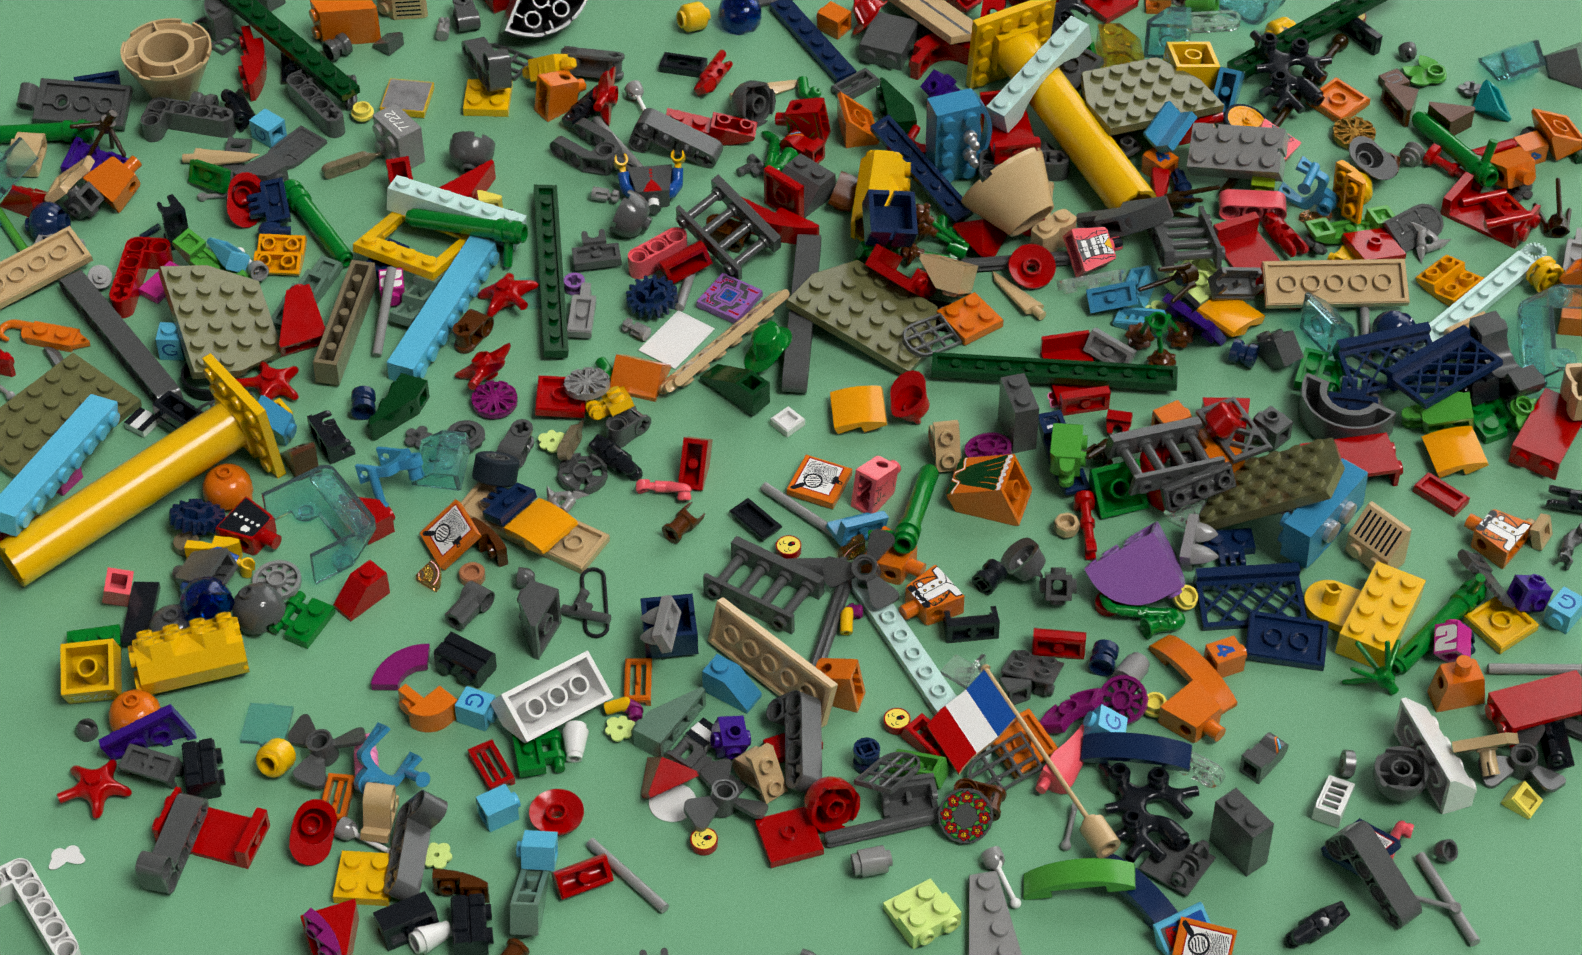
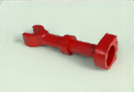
(1432, 157)
(1085, 502)

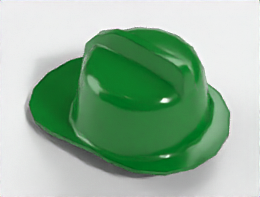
(767, 345)

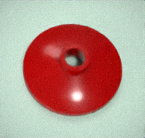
(1032, 256)
(556, 803)

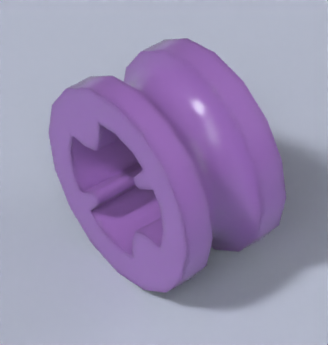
(573, 278)

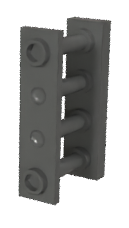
(735, 207)
(1167, 248)
(1155, 437)
(770, 564)

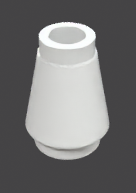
(575, 739)
(427, 937)

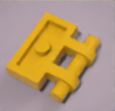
(613, 402)

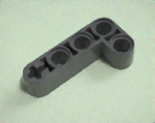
(489, 65)
(310, 99)
(186, 117)
(675, 136)
(1055, 161)
(803, 737)
(411, 844)
(164, 865)
(1377, 871)

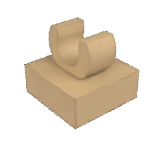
(1540, 531)

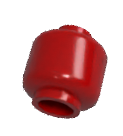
(1223, 420)

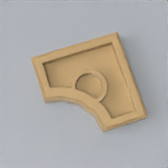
(68, 178)

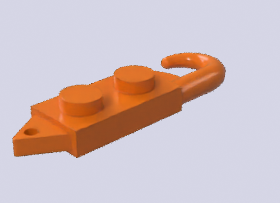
(46, 335)

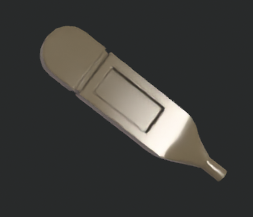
(348, 164)
(570, 441)

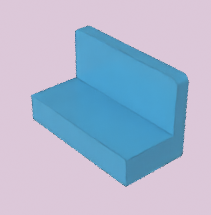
(1168, 127)
(1112, 296)
(848, 527)

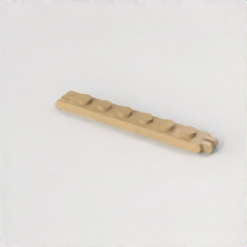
(729, 337)

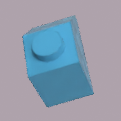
(1228, 86)
(281, 420)
(730, 684)

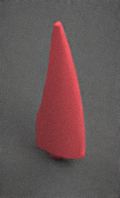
(1067, 762)

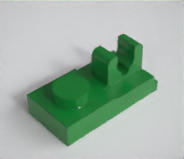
(209, 175)

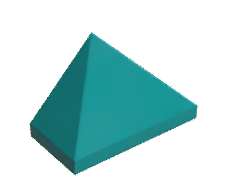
(1491, 103)

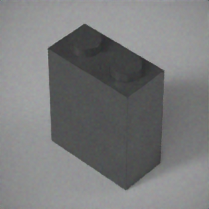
(888, 41)
(1018, 412)
(1241, 832)

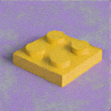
(484, 103)
(362, 878)

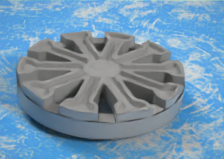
(591, 386)
(280, 578)

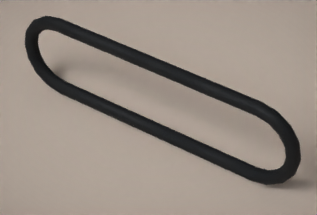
(605, 600)

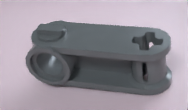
(594, 62)

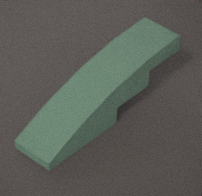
(320, 280)
(414, 300)

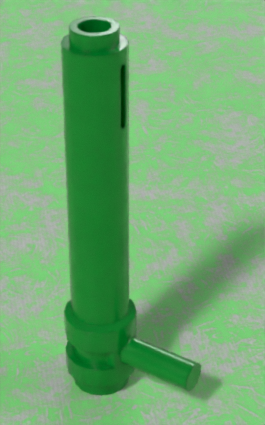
(52, 131)
(1477, 165)
(301, 202)
(501, 229)
(909, 527)
(1460, 603)

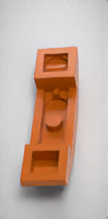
(1193, 666)

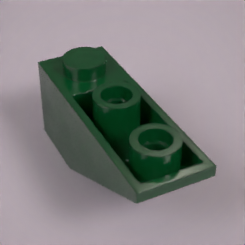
(895, 105)
(740, 386)
(402, 403)

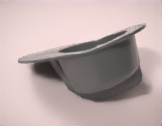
(1371, 159)
(1024, 559)

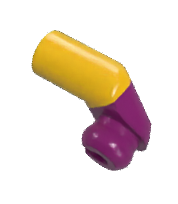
(847, 616)
(630, 707)

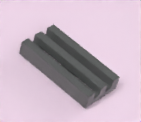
(857, 87)

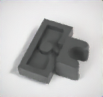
(596, 253)

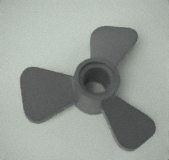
(840, 571)
(322, 749)
(1525, 751)
(722, 798)

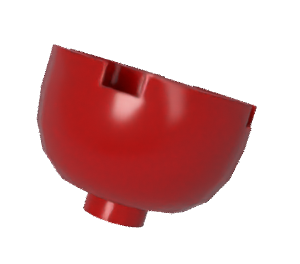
(831, 803)

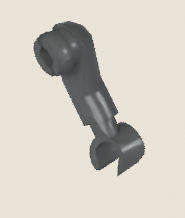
(1568, 544)

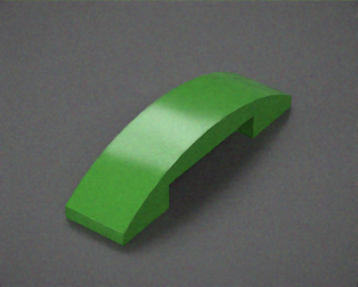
(1332, 233)
(194, 251)
(1077, 874)

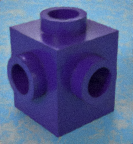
(939, 84)
(1529, 593)
(730, 736)

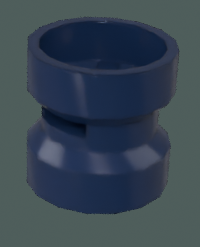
(1245, 353)
(363, 402)
(1103, 658)
(865, 753)

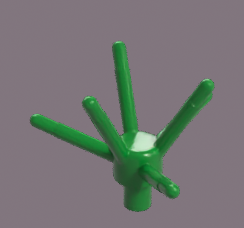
(1382, 675)

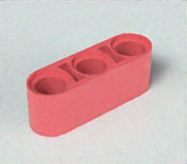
(1241, 202)
(644, 258)

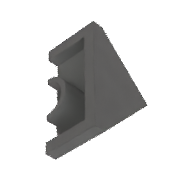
(1566, 65)

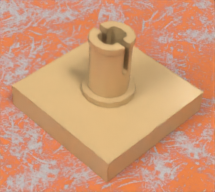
(1486, 748)

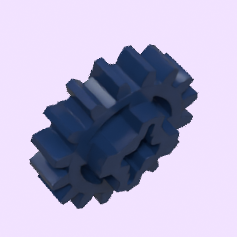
(652, 296)
(196, 516)

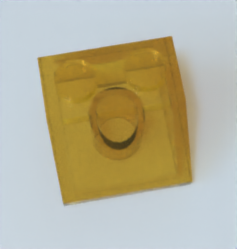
(1117, 45)

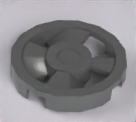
(582, 473)

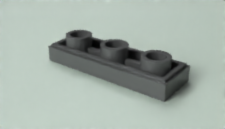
(1185, 490)

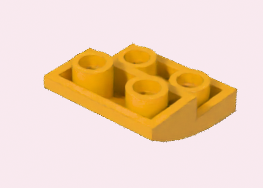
(1350, 188)
(281, 253)
(1447, 280)
(1231, 315)
(858, 408)
(1455, 450)
(541, 526)

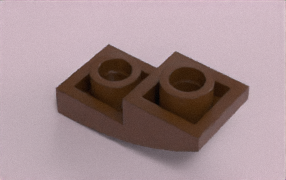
(844, 192)
(491, 543)
(455, 882)

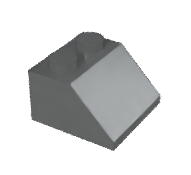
(816, 179)
(539, 615)

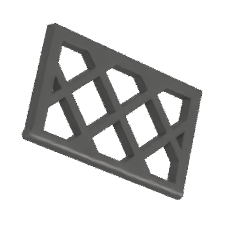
(1249, 450)

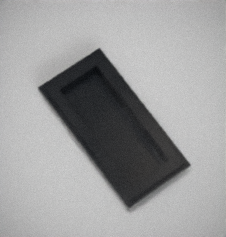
(755, 519)

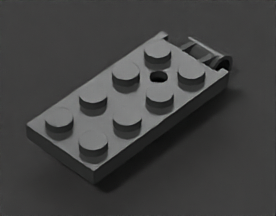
(83, 100)

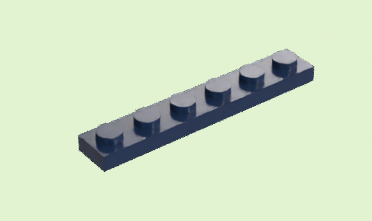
(812, 40)
(922, 170)

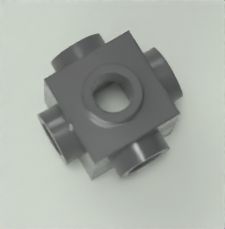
(83, 201)
(1274, 426)
(1058, 596)

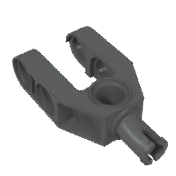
(596, 161)

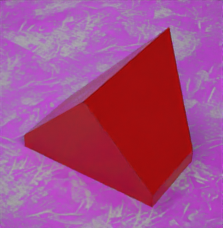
(23, 199)
(981, 236)
(663, 775)

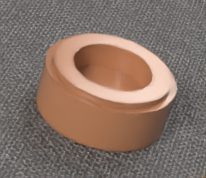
(472, 571)

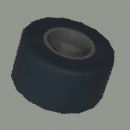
(495, 469)

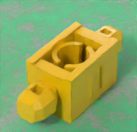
(548, 64)

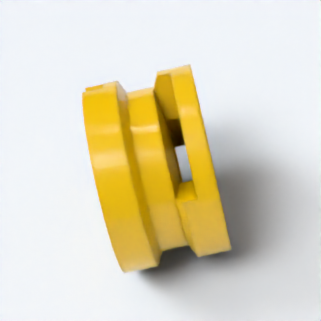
(1545, 274)

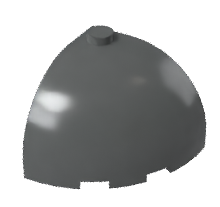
(539, 17)

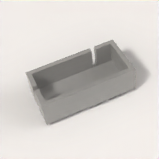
(1237, 151)

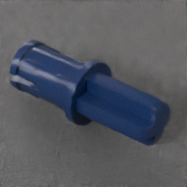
(1181, 184)

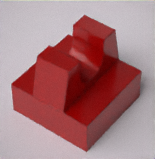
(1118, 418)

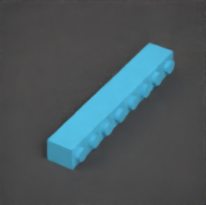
(443, 308)
(56, 462)

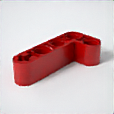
(136, 259)

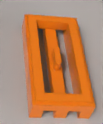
(638, 662)
(348, 793)

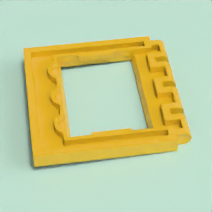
(375, 247)

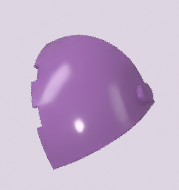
(1139, 570)

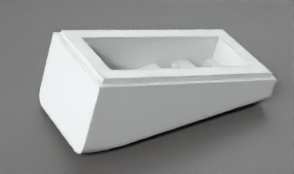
(1329, 815)

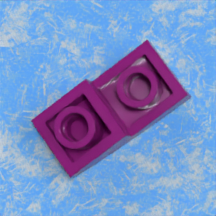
(321, 932)

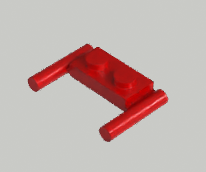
(1502, 205)

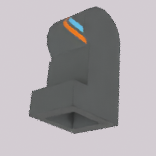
(1263, 757)

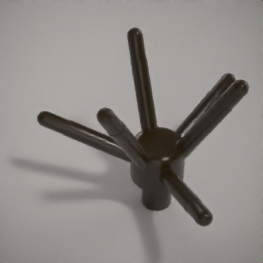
(105, 126)

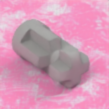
(443, 28)
(603, 194)
(638, 330)

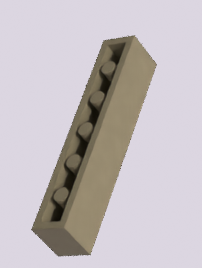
(345, 322)

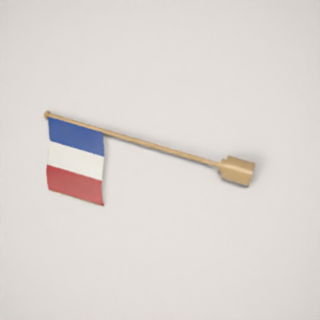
(978, 720)

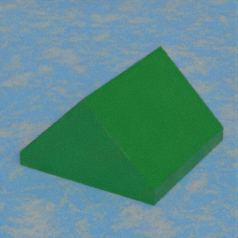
(1111, 488)

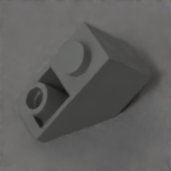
(1278, 348)

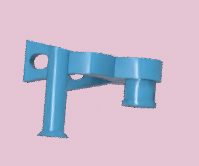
(1323, 197)
(398, 460)
(372, 773)

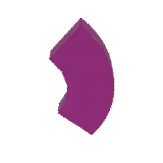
(399, 666)
(1060, 717)

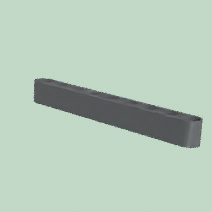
(117, 336)
(799, 351)

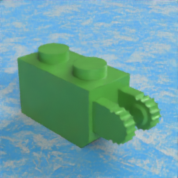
(1448, 413)
(1067, 452)

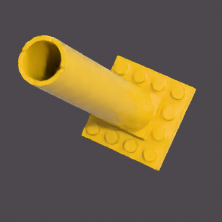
(1001, 47)
(146, 478)

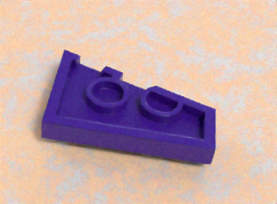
(79, 151)
(1209, 330)
(154, 729)

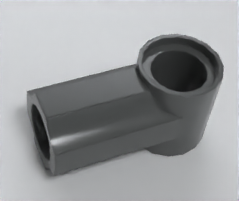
(471, 601)

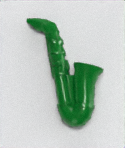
(773, 157)
(1152, 619)

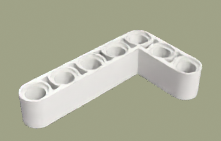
(21, 882)

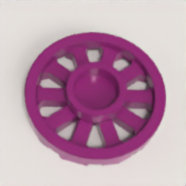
(494, 400)
(986, 445)
(1124, 699)

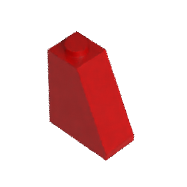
(301, 321)
(344, 922)

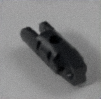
(581, 109)
(615, 457)
(1572, 503)
(1317, 925)

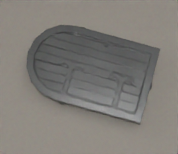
(298, 146)
(1405, 233)

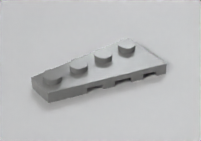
(989, 918)

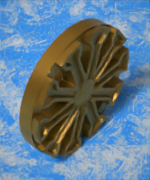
(1349, 131)

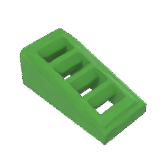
(933, 764)

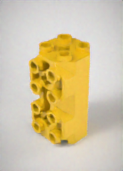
(879, 172)
(188, 655)

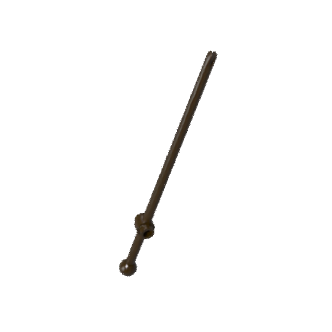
(1339, 42)

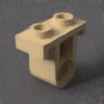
(945, 444)
(761, 771)
(379, 811)

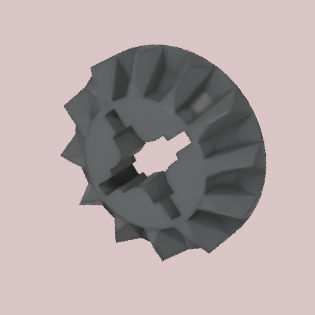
(473, 429)

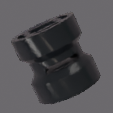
(991, 574)

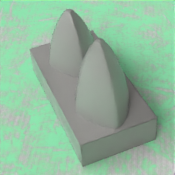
(1108, 348)
(1191, 551)
(665, 622)

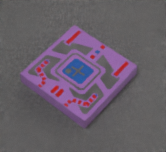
(729, 298)

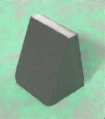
(389, 42)
(1016, 689)

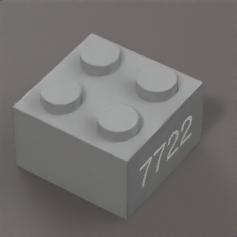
(398, 135)

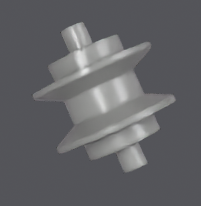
(1412, 154)
(100, 276)

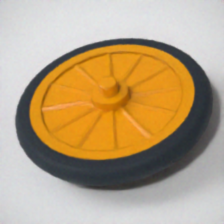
(1243, 115)

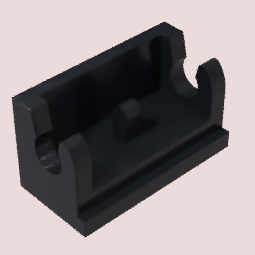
(173, 219)
(329, 437)
(971, 627)
(402, 917)

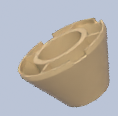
(167, 57)
(1014, 194)

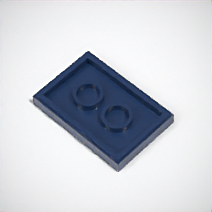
(1286, 640)

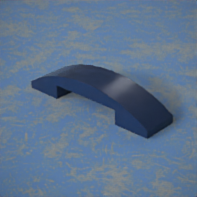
(1046, 427)
(1137, 749)
(1147, 898)

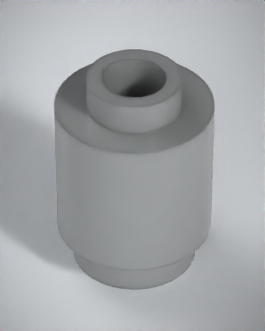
(1133, 665)
(871, 861)

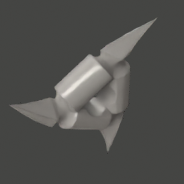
(1423, 234)
(569, 497)

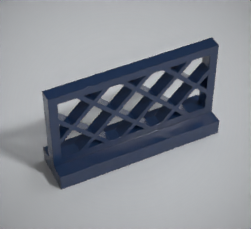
(1378, 343)
(1433, 358)
(1242, 578)

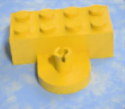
(1368, 615)

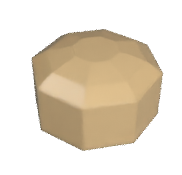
(1066, 525)

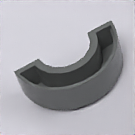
(220, 16)
(1513, 380)
(1328, 420)

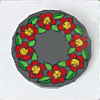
(965, 815)

